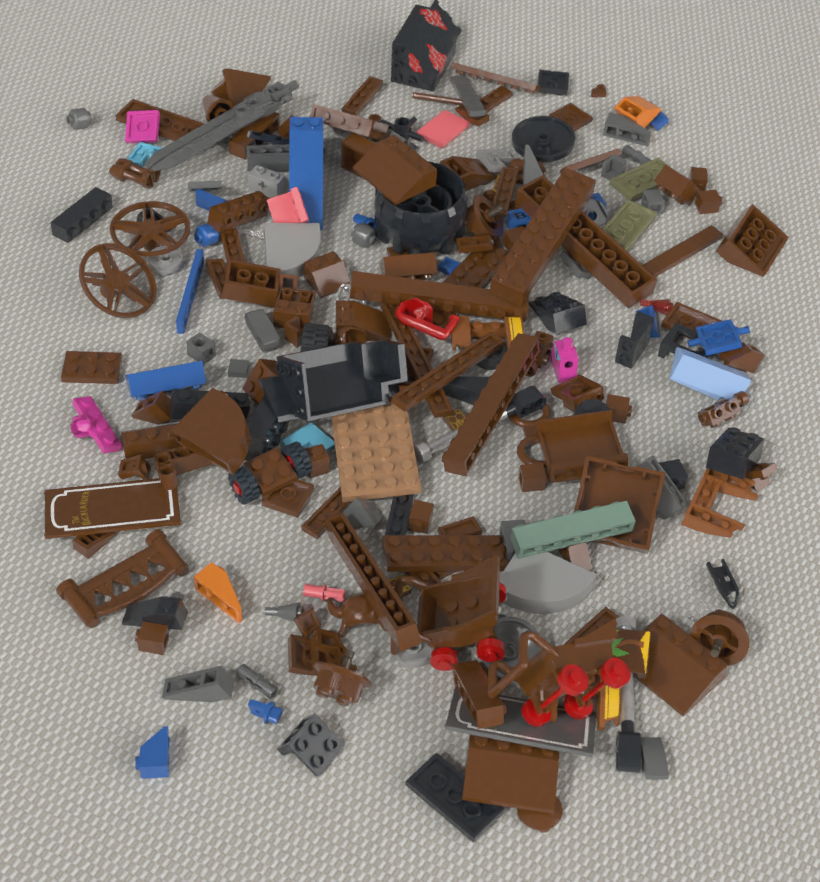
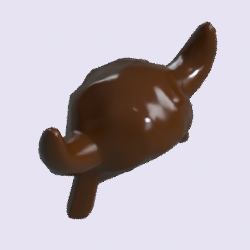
(354, 611)

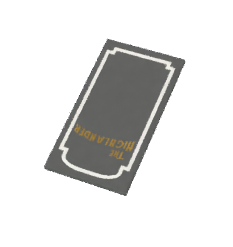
(562, 735)

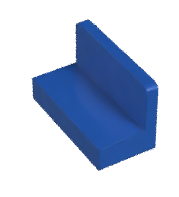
(206, 200)

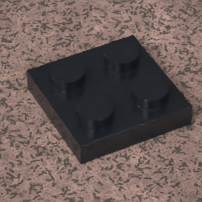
(553, 82)

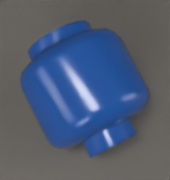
(206, 235)

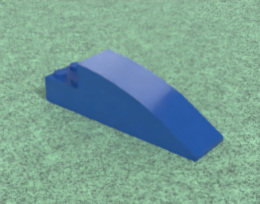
(307, 164)

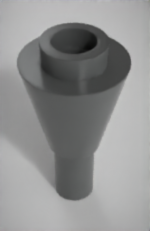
(286, 612)

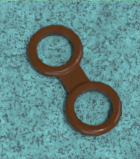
(530, 434)

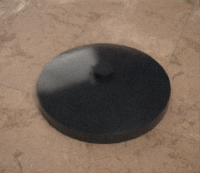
(547, 137)

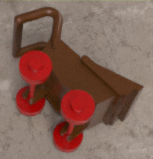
(459, 613)
(561, 672)

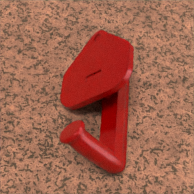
(420, 317)

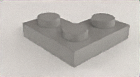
(494, 158)

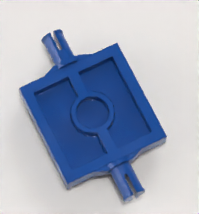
(718, 337)

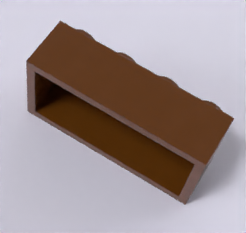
(353, 149)

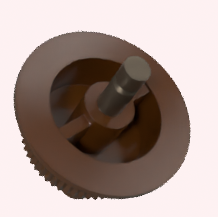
(484, 217)
(723, 635)
(340, 681)

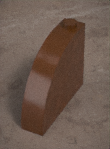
(215, 431)

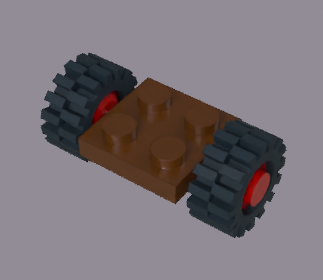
(270, 472)

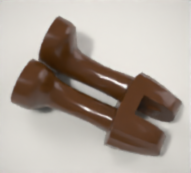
(125, 169)

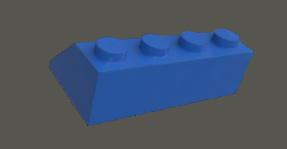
(165, 379)

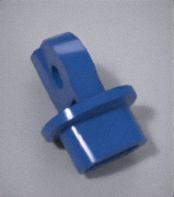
(267, 711)

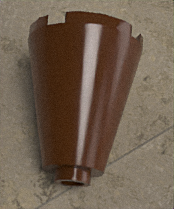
(215, 106)

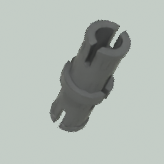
(635, 155)
(257, 681)

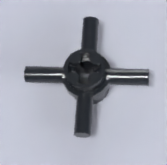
(403, 128)

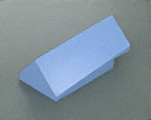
(707, 375)

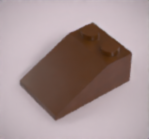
(363, 317)
(263, 369)

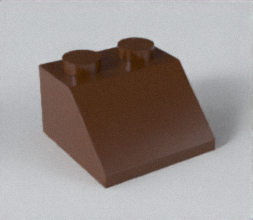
(325, 274)

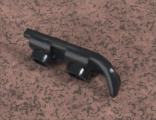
(723, 586)

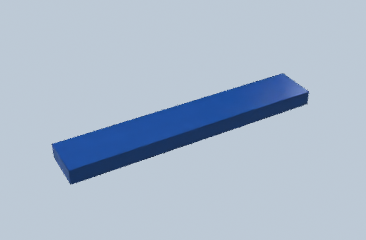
(190, 291)

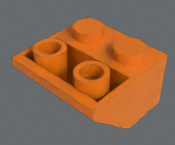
(637, 110)

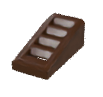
(87, 551)

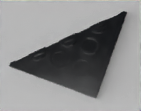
(271, 138)

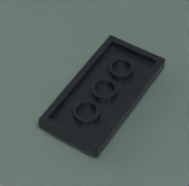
(442, 789)

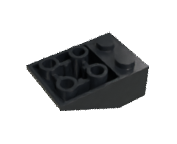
(559, 312)

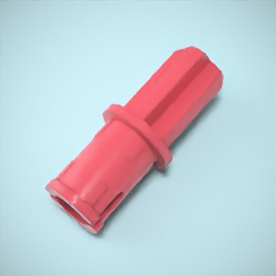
(323, 592)

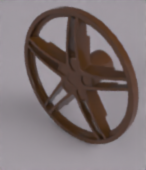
(150, 232)
(116, 281)

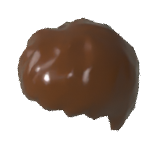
(349, 334)

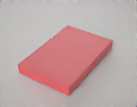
(443, 128)

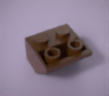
(292, 303)

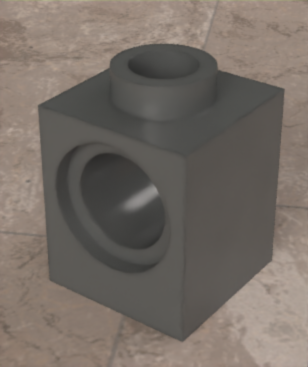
(653, 200)
(201, 348)

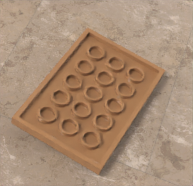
(375, 453)

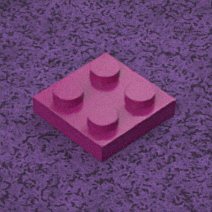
(142, 126)

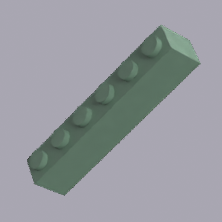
(572, 529)

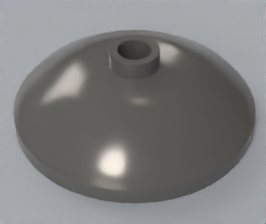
(508, 631)

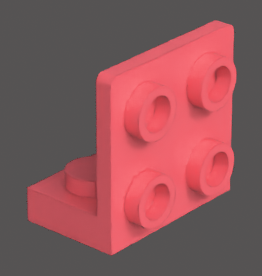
(288, 208)

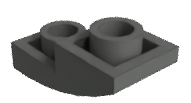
(654, 759)

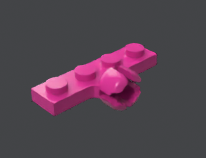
(93, 424)

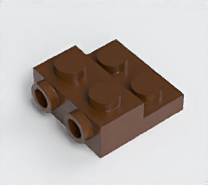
(576, 391)

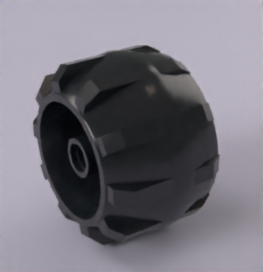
(426, 220)

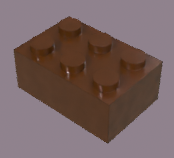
(251, 283)

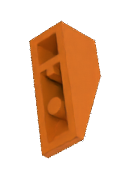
(216, 587)

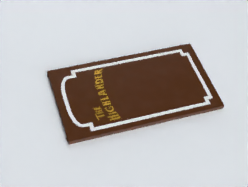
(109, 508)

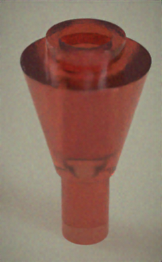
(662, 306)

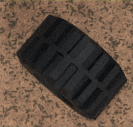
(315, 336)

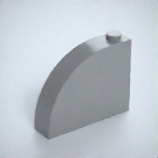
(291, 245)
(545, 584)

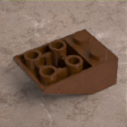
(470, 170)

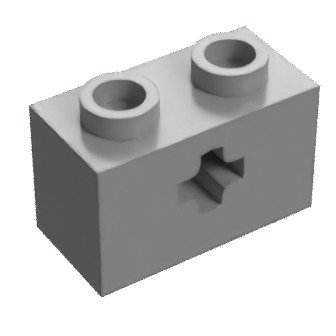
(266, 181)

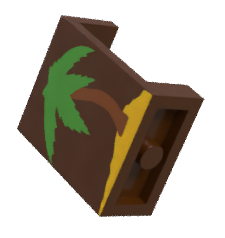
(633, 650)

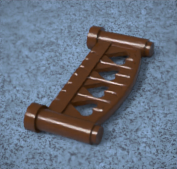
(82, 597)

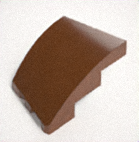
(321, 647)

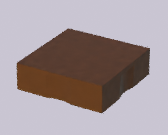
(610, 482)

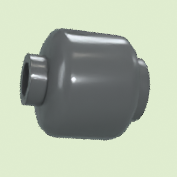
(79, 118)
(363, 235)

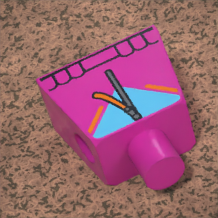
(564, 352)

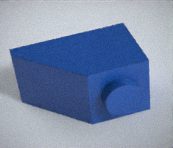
(154, 756)

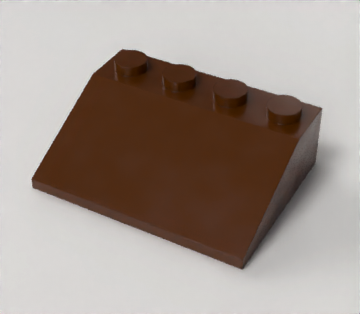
(396, 170)
(752, 242)
(680, 666)
(510, 774)

